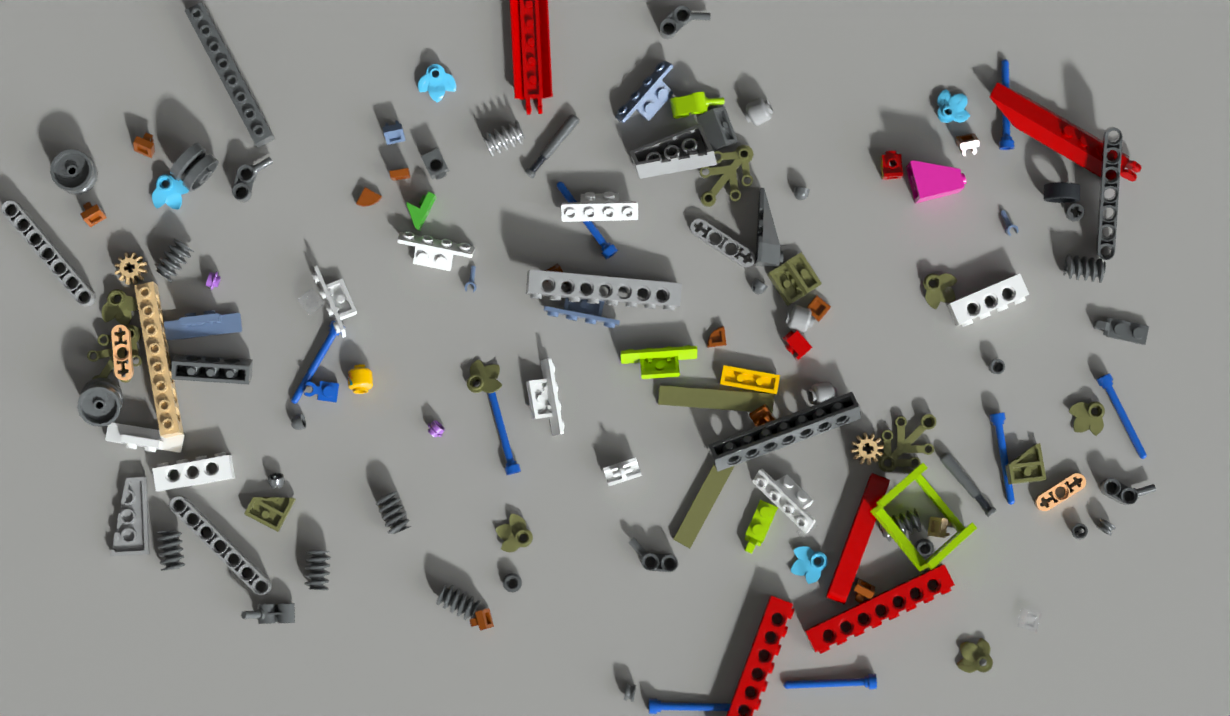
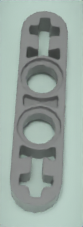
(724, 240)

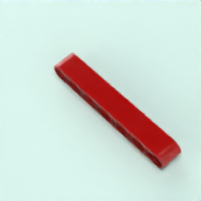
(857, 539)

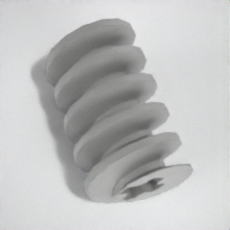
(504, 138)

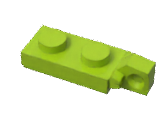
(759, 525)

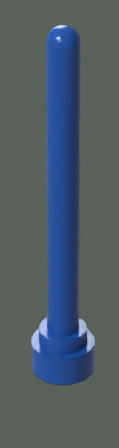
(1006, 141)
(607, 249)
(315, 364)
(1106, 383)
(998, 421)
(511, 465)
(868, 681)
(656, 706)

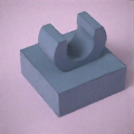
(394, 133)

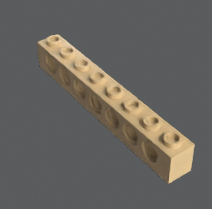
(158, 359)

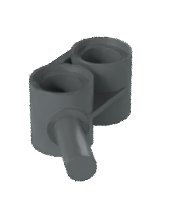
(677, 24)
(240, 182)
(1119, 490)
(660, 558)
(272, 613)

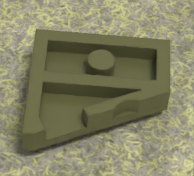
(1027, 467)
(270, 510)

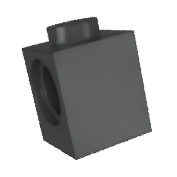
(429, 158)

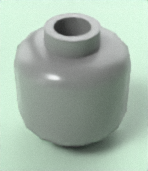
(758, 111)
(799, 318)
(821, 392)

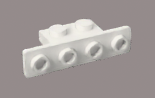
(599, 208)
(434, 252)
(338, 299)
(544, 397)
(143, 437)
(787, 497)

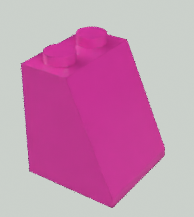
(933, 181)

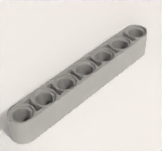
(40, 249)
(212, 540)

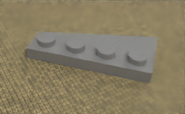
(133, 521)

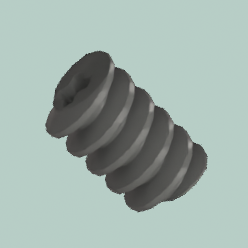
(173, 259)
(1084, 267)
(392, 513)
(904, 523)
(170, 550)
(317, 570)
(458, 602)

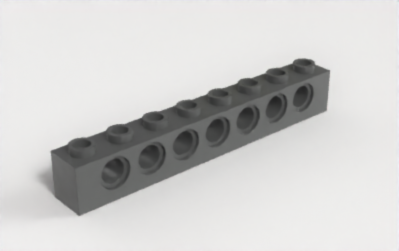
(229, 74)
(784, 431)

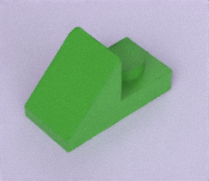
(420, 214)

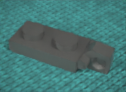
(1123, 330)

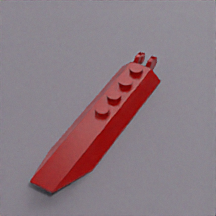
(531, 51)
(1058, 133)

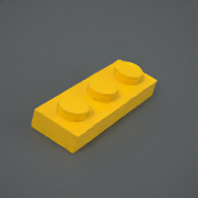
(749, 379)

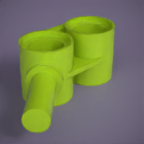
(693, 103)

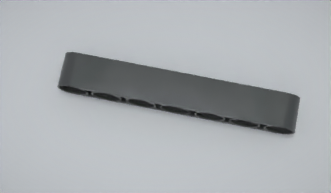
(1111, 202)

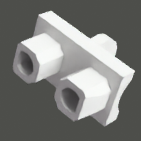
(622, 471)

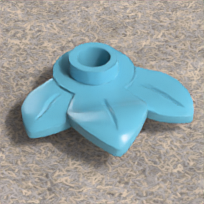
(436, 85)
(954, 105)
(170, 195)
(805, 563)

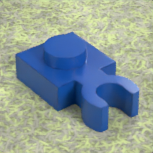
(325, 391)

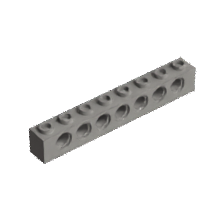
(671, 290)

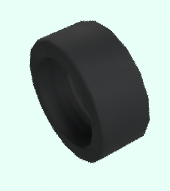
(1062, 192)

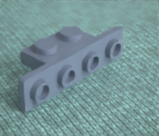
(649, 96)
(590, 312)
(202, 325)

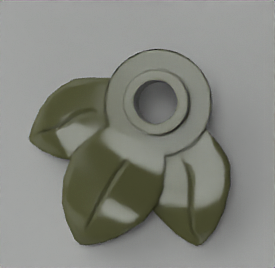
(941, 291)
(119, 310)
(486, 376)
(1085, 419)
(511, 534)
(972, 656)

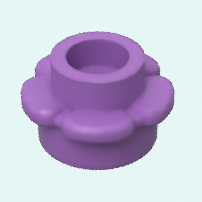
(213, 280)
(436, 429)

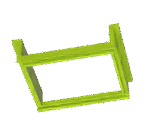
(902, 541)

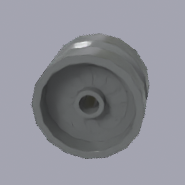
(66, 163)
(194, 167)
(100, 402)

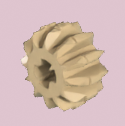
(127, 275)
(870, 443)

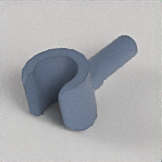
(1008, 223)
(471, 279)

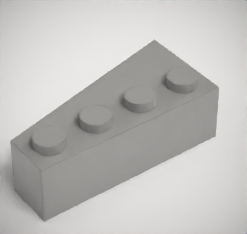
(674, 153)

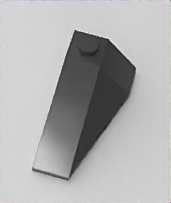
(767, 242)

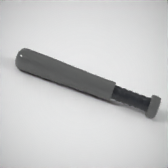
(553, 144)
(953, 467)

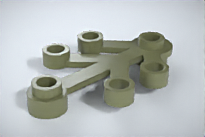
(729, 173)
(121, 352)
(904, 445)

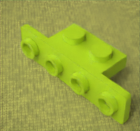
(659, 361)

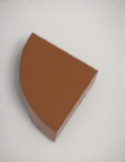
(368, 198)
(717, 338)

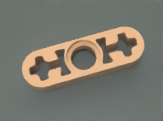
(118, 367)
(1069, 480)

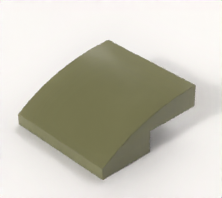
(794, 279)

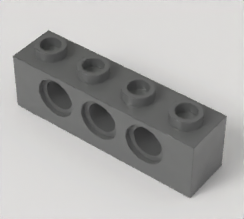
(212, 369)

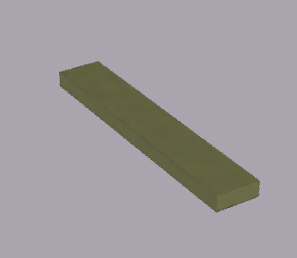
(714, 399)
(702, 506)

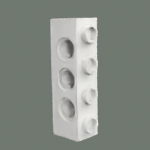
(959, 308)
(164, 482)

